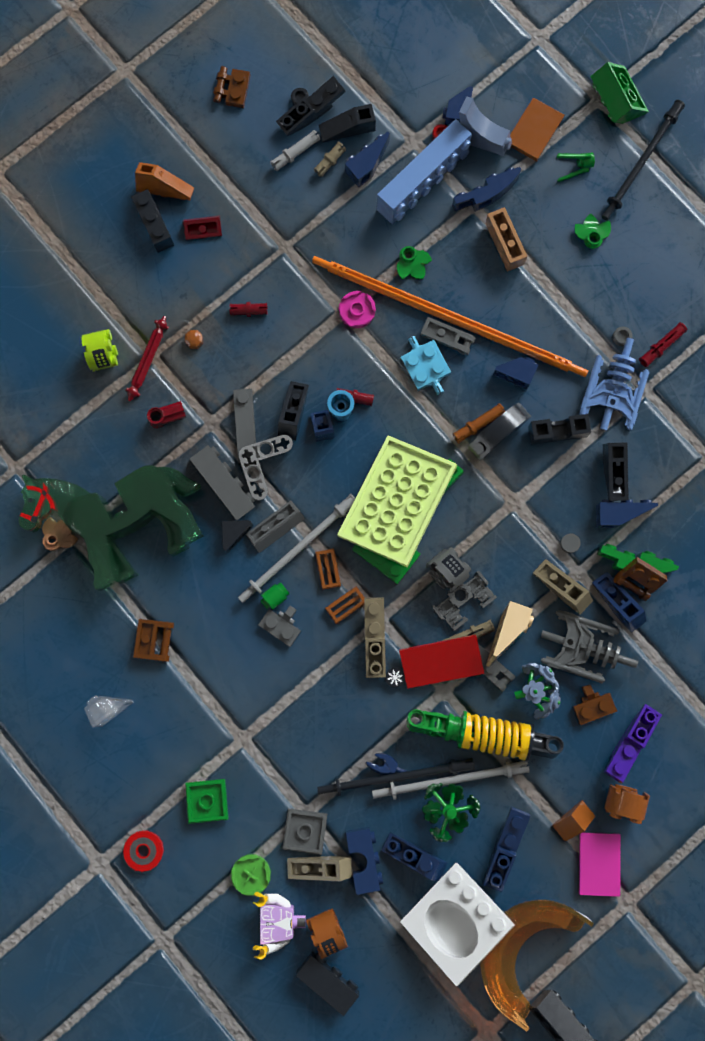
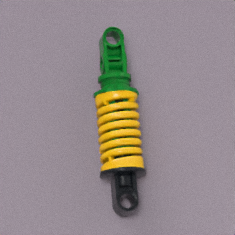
(487, 733)

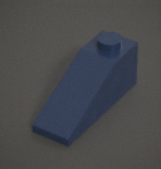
(620, 602)

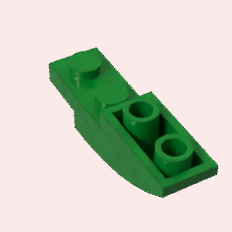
(622, 559)

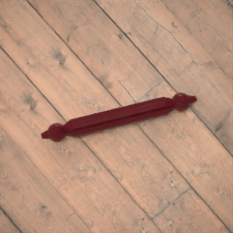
(147, 358)

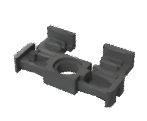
(474, 586)

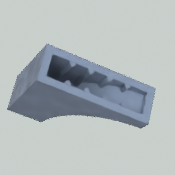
(484, 132)

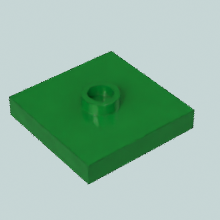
(206, 801)

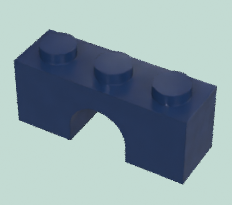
(368, 878)

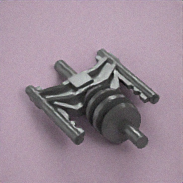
(579, 646)

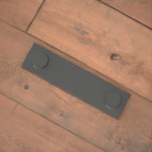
(244, 421)

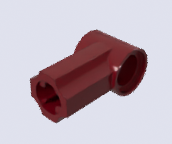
(168, 414)

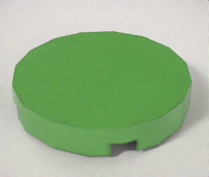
(250, 874)

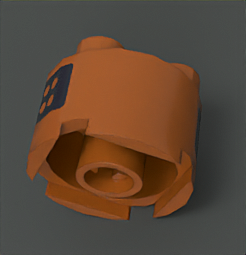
(326, 933)

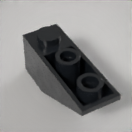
(349, 123)

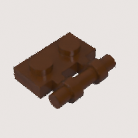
(237, 90)

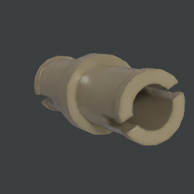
(329, 159)

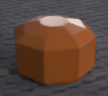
(193, 339)

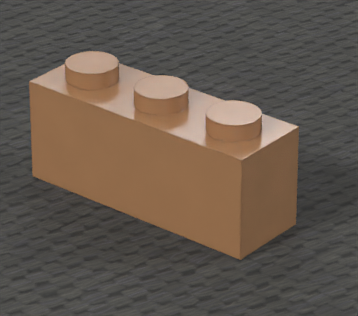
(506, 239)

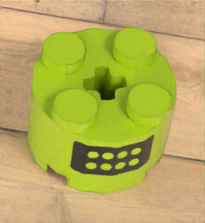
(99, 350)

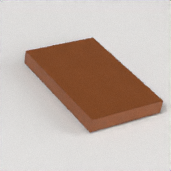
(535, 129)

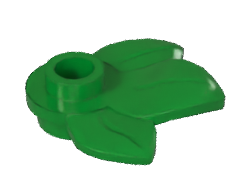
(592, 229)
(413, 265)

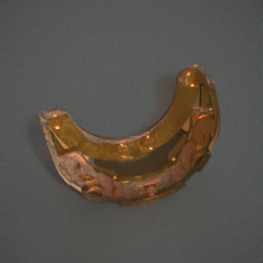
(499, 964)

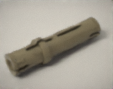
(487, 628)

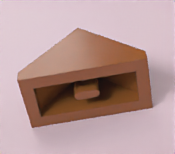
(574, 821)

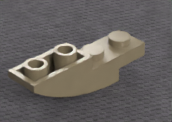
(375, 637)

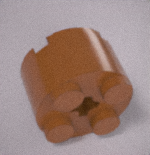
(627, 803)

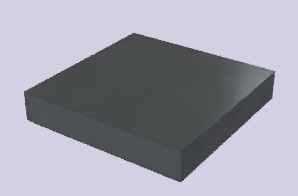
(305, 831)

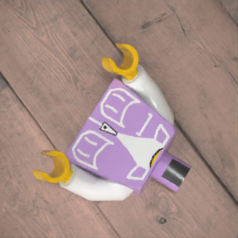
(276, 923)

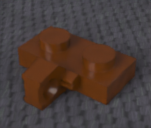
(593, 706)

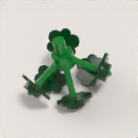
(456, 820)

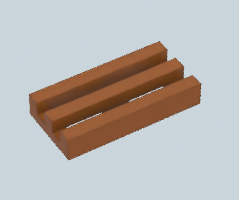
(331, 584)
(359, 596)

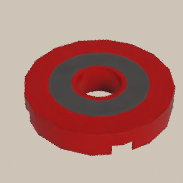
(132, 855)

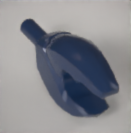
(388, 767)

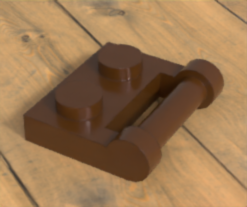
(642, 573)
(147, 637)

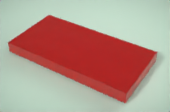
(441, 661)

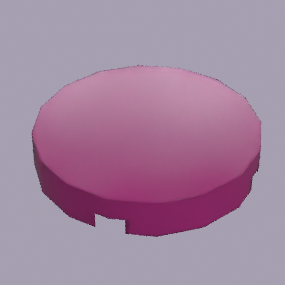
(357, 309)

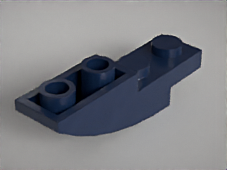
(494, 188)
(505, 849)

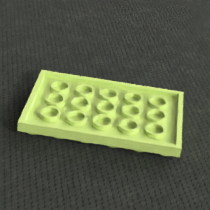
(397, 501)

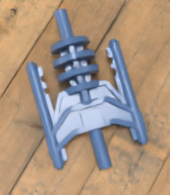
(615, 393)

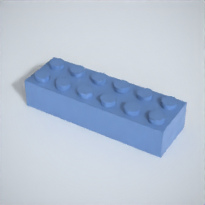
(424, 172)

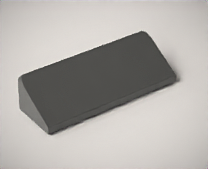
(275, 526)

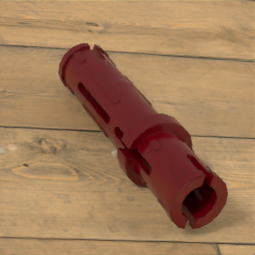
(656, 350)

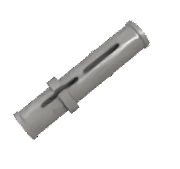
(289, 154)

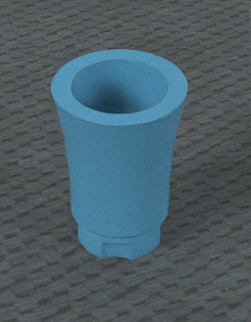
(340, 399)

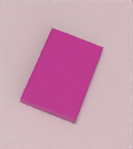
(599, 864)

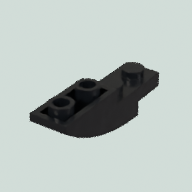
(312, 108)

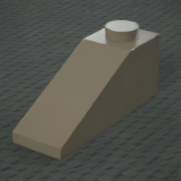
(564, 586)
(320, 868)

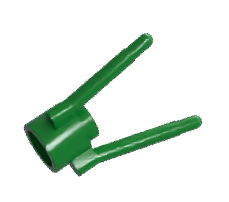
(584, 160)

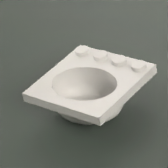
(457, 924)

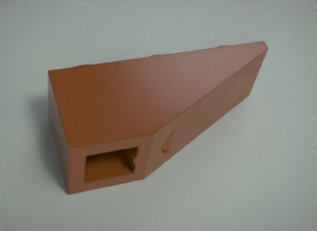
(161, 182)

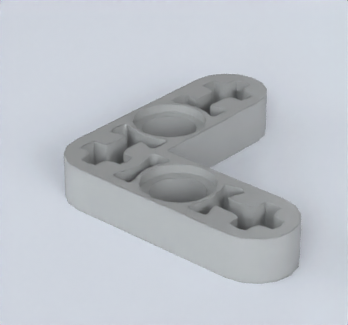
(258, 455)

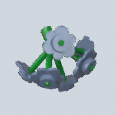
(535, 690)

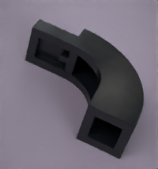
(499, 430)

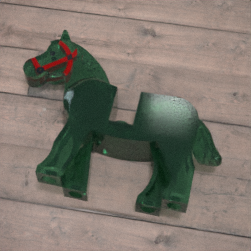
(147, 495)

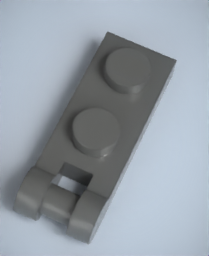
(447, 336)
(492, 671)

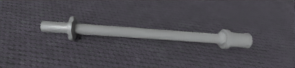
(339, 511)
(507, 769)

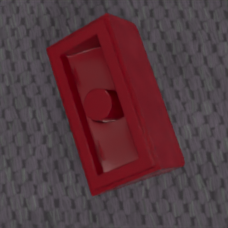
(202, 227)

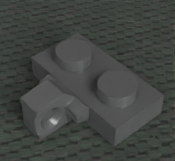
(281, 625)

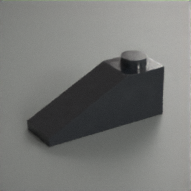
(292, 410)
(616, 470)

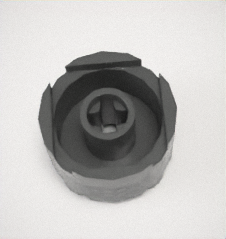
(448, 569)

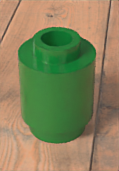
(274, 596)

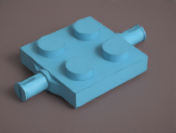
(426, 365)

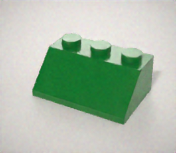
(618, 93)

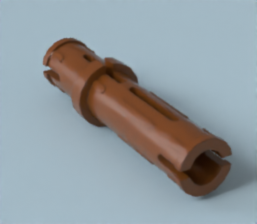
(472, 427)

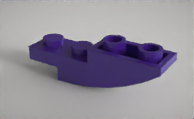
(632, 742)

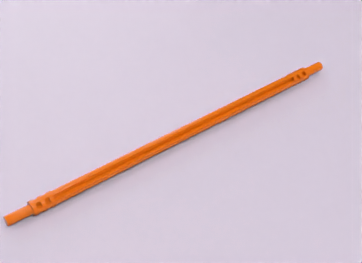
(450, 316)

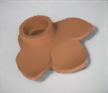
(58, 531)

